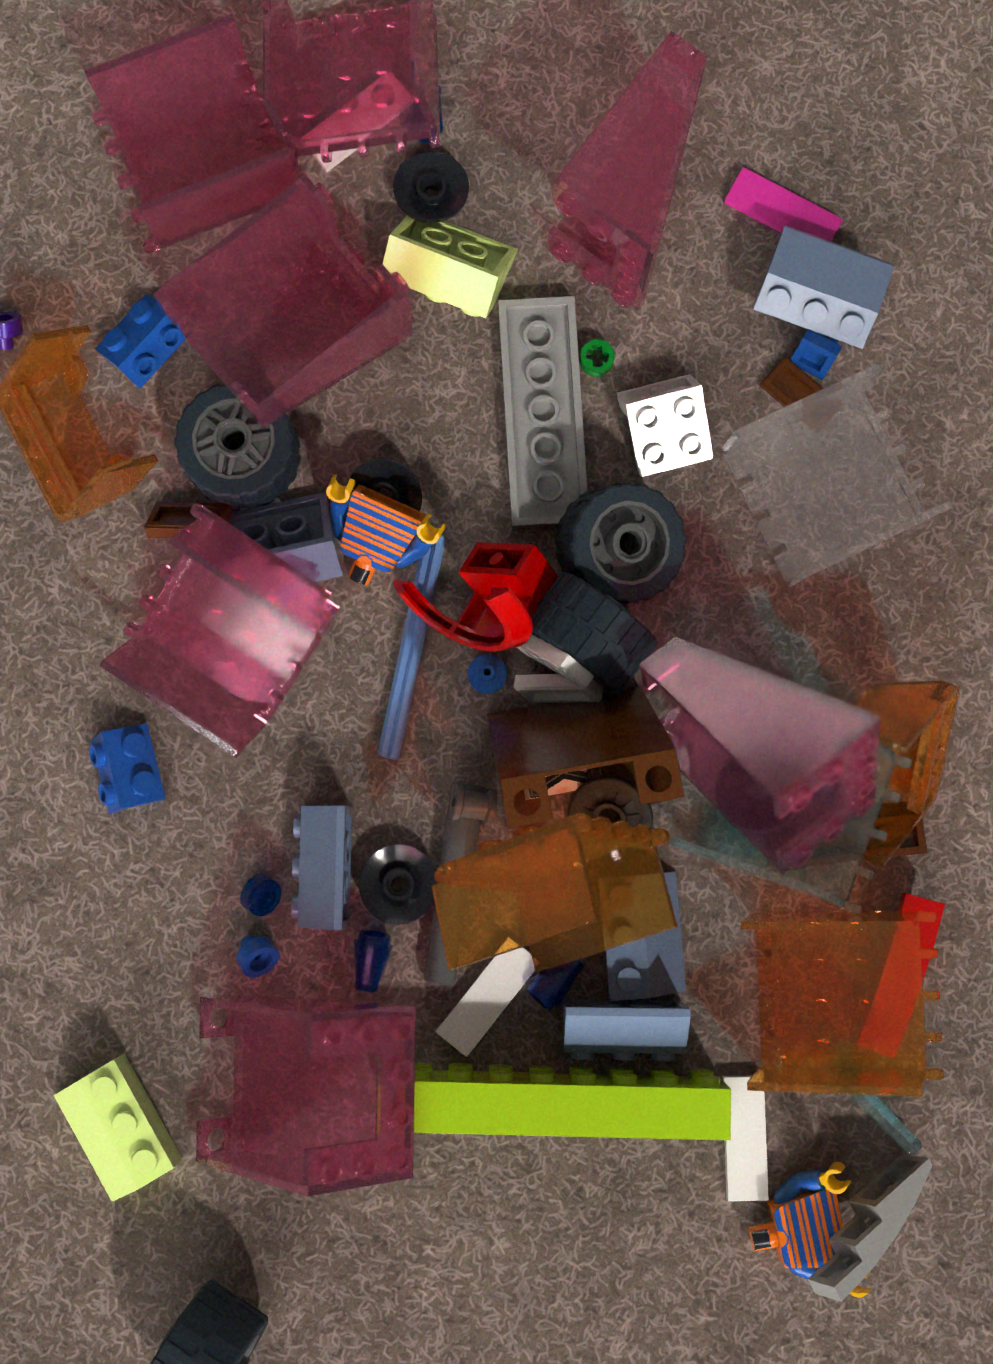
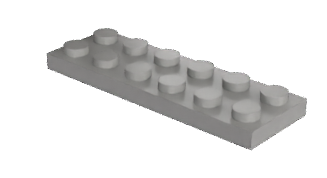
(542, 408)

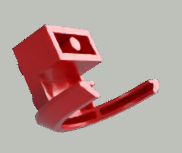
(507, 591)

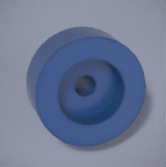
(483, 683)
(257, 955)

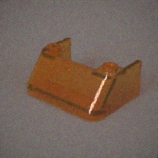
(56, 430)
(916, 725)

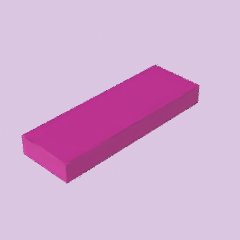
(779, 206)

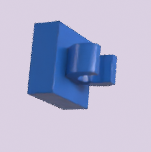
(816, 353)

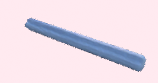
(409, 657)

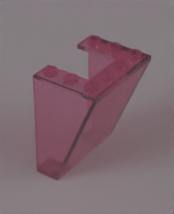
(626, 175)
(287, 305)
(766, 749)
(315, 1092)

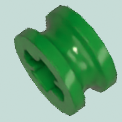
(606, 351)

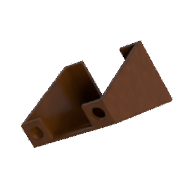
(579, 737)

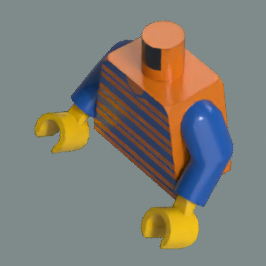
(377, 530)
(803, 1221)

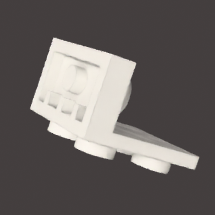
(667, 424)

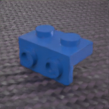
(141, 341)
(126, 768)

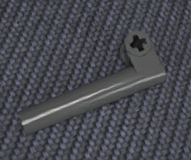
(467, 810)

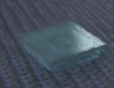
(887, 1122)

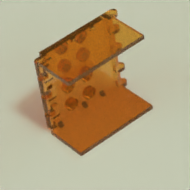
(557, 889)
(843, 1002)

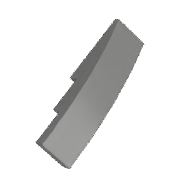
(879, 1216)

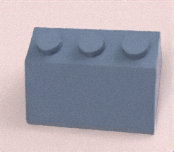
(824, 286)
(296, 532)
(322, 867)
(649, 965)
(625, 1028)

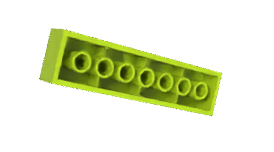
(571, 1102)

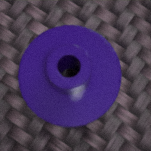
(10, 327)

